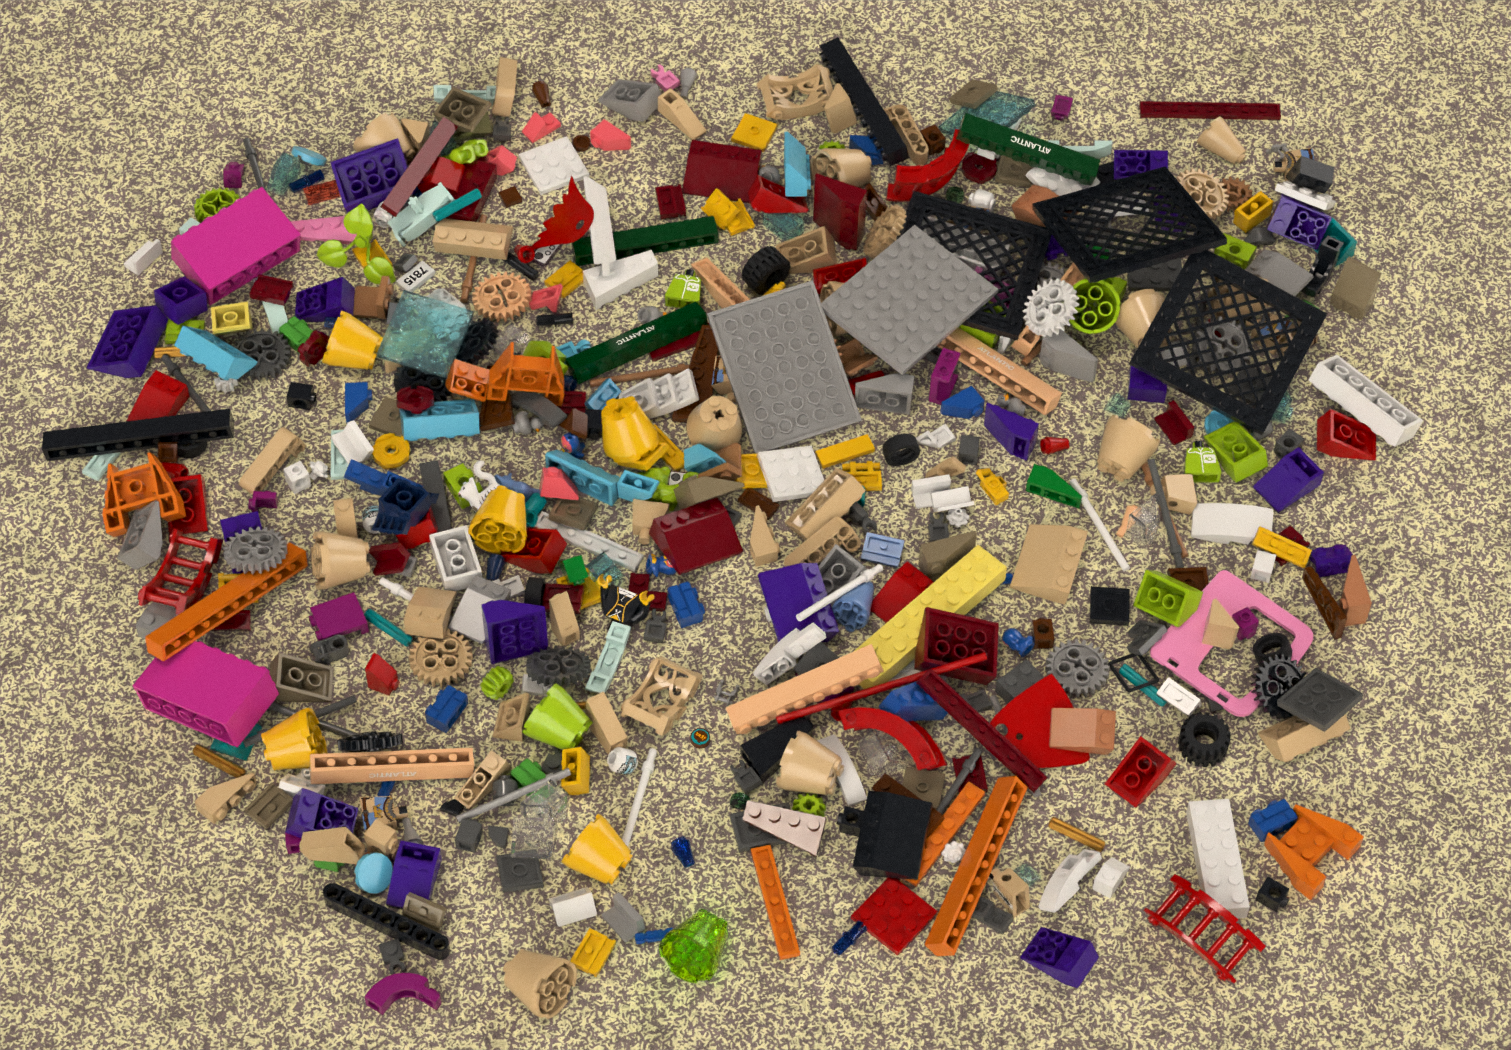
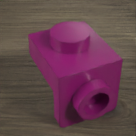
(1061, 107)
(233, 175)
(263, 499)
(1247, 623)

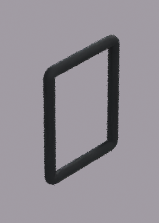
(1122, 681)

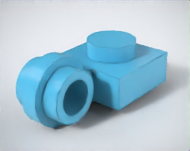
(569, 349)

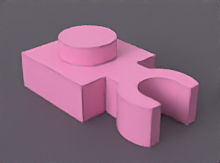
(665, 80)

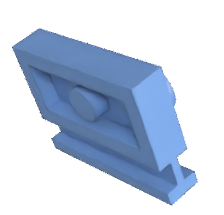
(882, 550)

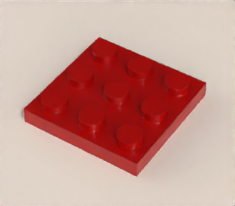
(894, 915)

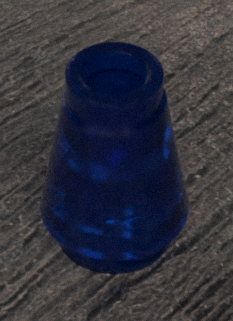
(682, 849)

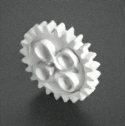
(1051, 307)

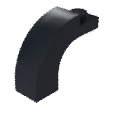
(1323, 265)

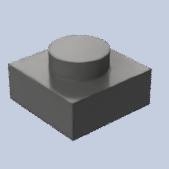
(405, 263)

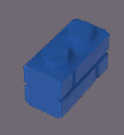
(685, 604)
(446, 709)
(1273, 819)

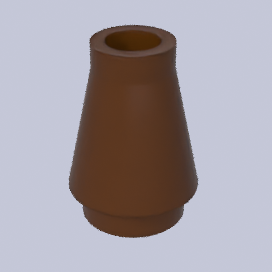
(541, 92)

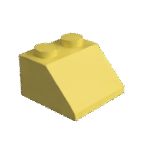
(231, 318)

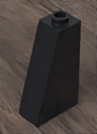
(767, 749)

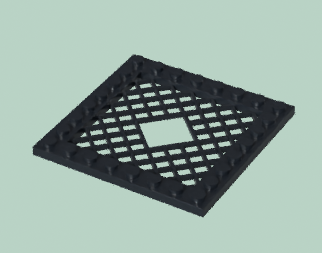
(924, 205)
(1093, 268)
(1205, 393)

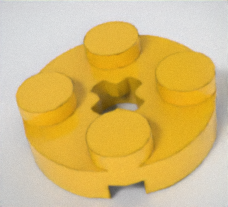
(391, 460)

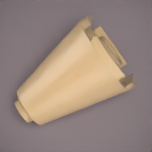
(1222, 142)

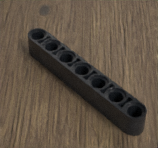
(380, 914)

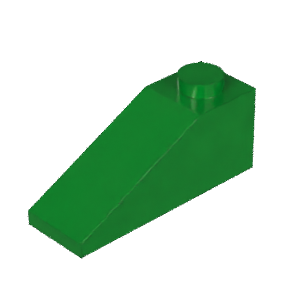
(1050, 485)
(573, 569)

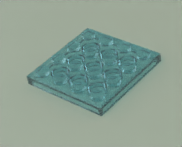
(998, 108)
(425, 334)

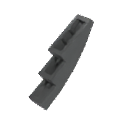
(433, 483)

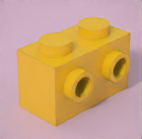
(1253, 212)
(579, 765)

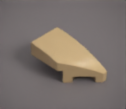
(949, 466)

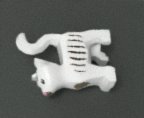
(469, 489)

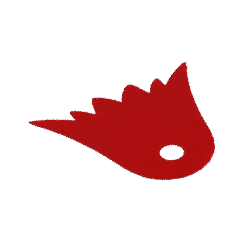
(562, 227)

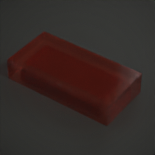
(321, 192)

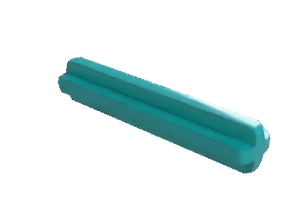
(456, 205)
(388, 627)
(1136, 679)

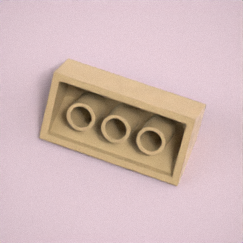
(472, 238)
(828, 501)
(1297, 736)

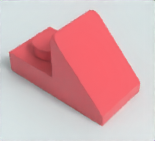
(540, 126)
(547, 297)

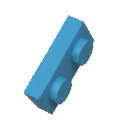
(605, 391)

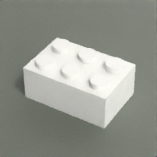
(455, 558)

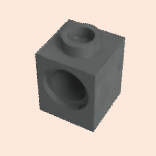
(1287, 443)
(969, 449)
(468, 835)

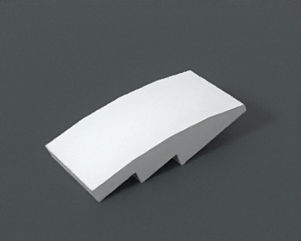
(664, 393)
(1229, 522)

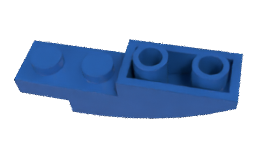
(372, 479)

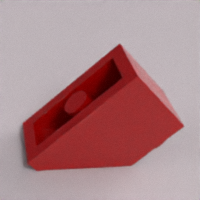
(381, 675)

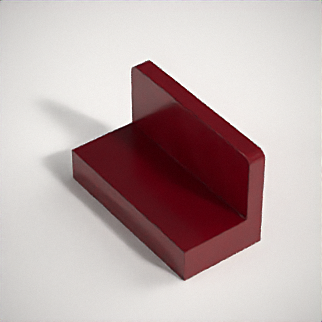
(1175, 424)
(390, 558)

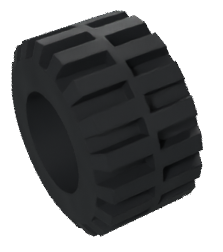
(765, 270)
(1200, 752)

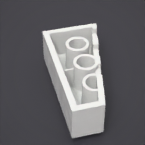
(623, 277)

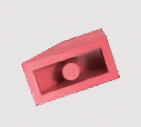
(609, 137)
(502, 159)
(557, 484)

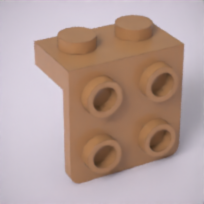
(373, 301)
(855, 357)
(731, 469)

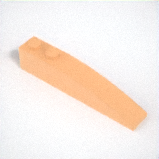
(718, 284)
(1027, 338)

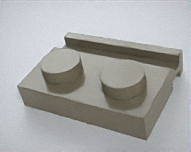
(268, 806)
(424, 911)

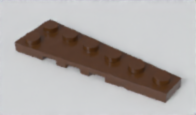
(702, 367)

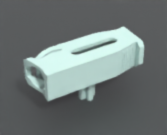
(418, 214)

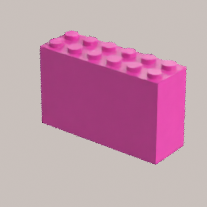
(235, 245)
(208, 691)

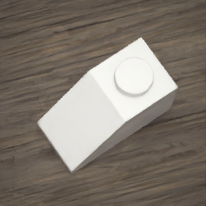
(1110, 877)

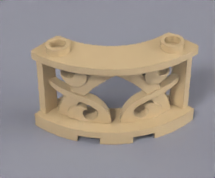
(779, 84)
(654, 717)

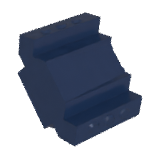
(402, 507)

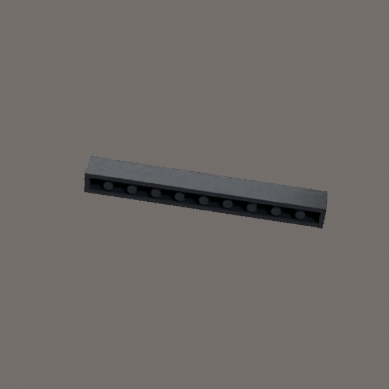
(864, 102)
(137, 434)

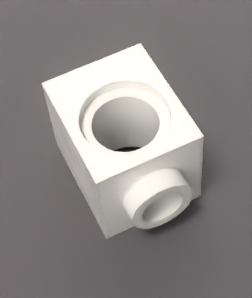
(297, 477)
(1263, 566)

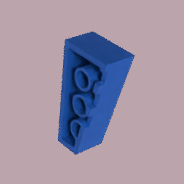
(912, 704)

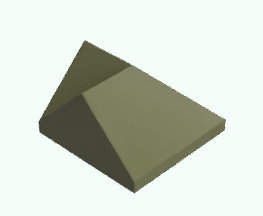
(481, 130)

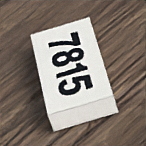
(415, 277)

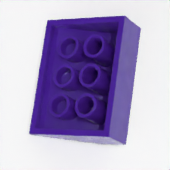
(369, 174)
(128, 341)
(792, 591)
(513, 629)

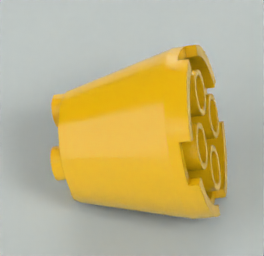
(352, 344)
(626, 430)
(500, 522)
(294, 740)
(598, 852)

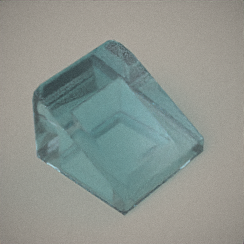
(1117, 405)
(1027, 874)

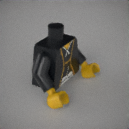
(621, 604)

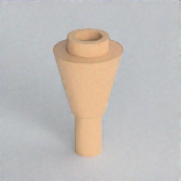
(1122, 530)

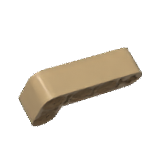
(505, 87)
(909, 133)
(271, 459)
(821, 542)

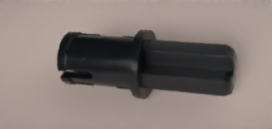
(554, 319)

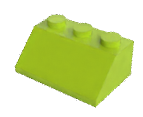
(1167, 598)

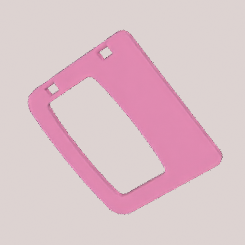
(1186, 647)

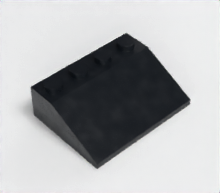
(892, 836)

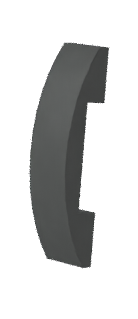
(540, 406)

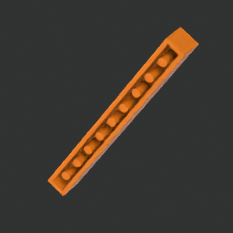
(222, 605)
(975, 866)

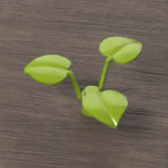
(359, 223)

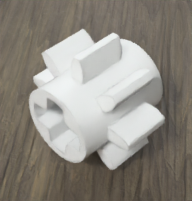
(225, 385)

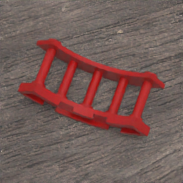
(927, 178)
(181, 601)
(911, 734)
(1214, 911)

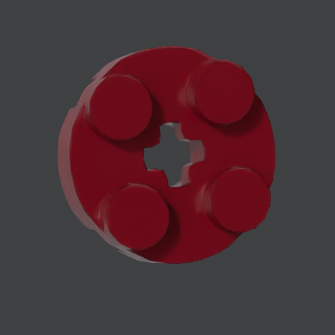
(975, 174)
(314, 348)
(415, 399)

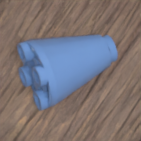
(854, 607)

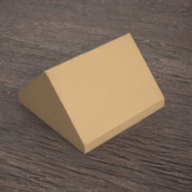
(839, 110)
(417, 132)
(1219, 627)
(512, 718)

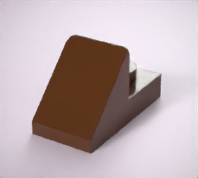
(874, 203)
(576, 423)

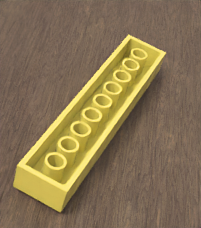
(953, 592)

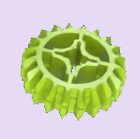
(212, 201)

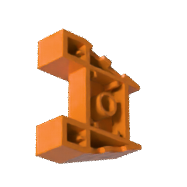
(527, 375)
(136, 488)
(1307, 844)

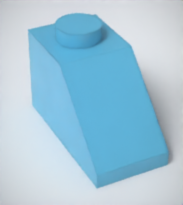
(700, 459)
(636, 486)

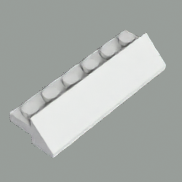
(600, 229)

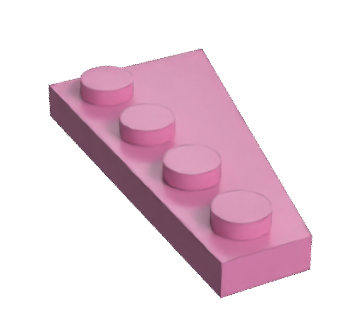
(324, 229)

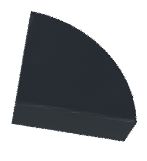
(452, 807)

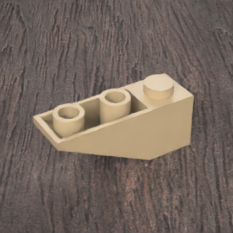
(679, 113)
(762, 545)
(563, 619)
(482, 779)
(222, 797)

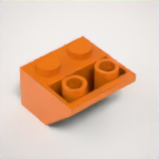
(468, 380)

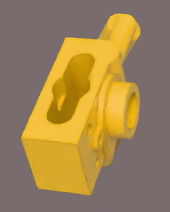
(993, 486)

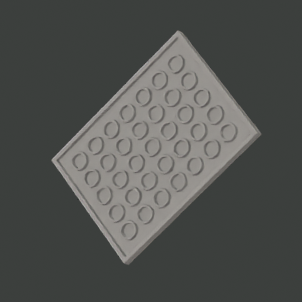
(908, 299)
(784, 367)

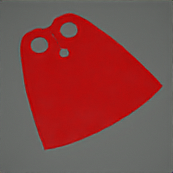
(1031, 716)

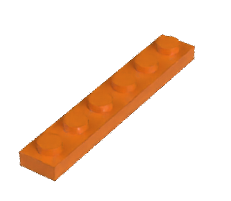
(954, 819)
(775, 902)

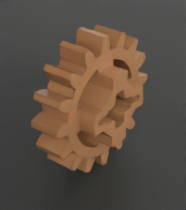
(1235, 191)

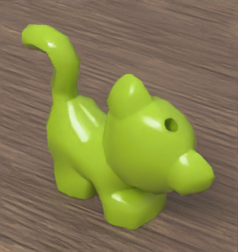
(469, 151)
(664, 491)

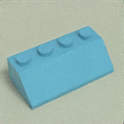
(796, 167)
(213, 353)
(441, 420)
(587, 478)

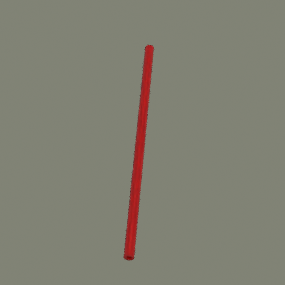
(878, 688)

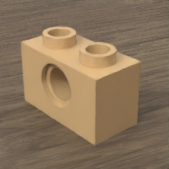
(381, 839)

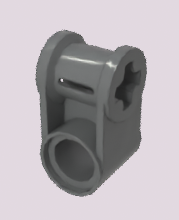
(329, 649)

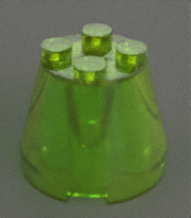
(695, 946)

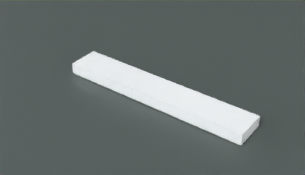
(593, 543)

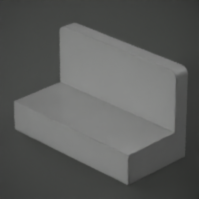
(624, 918)

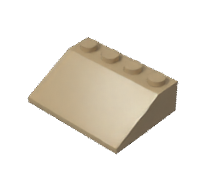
(1049, 561)

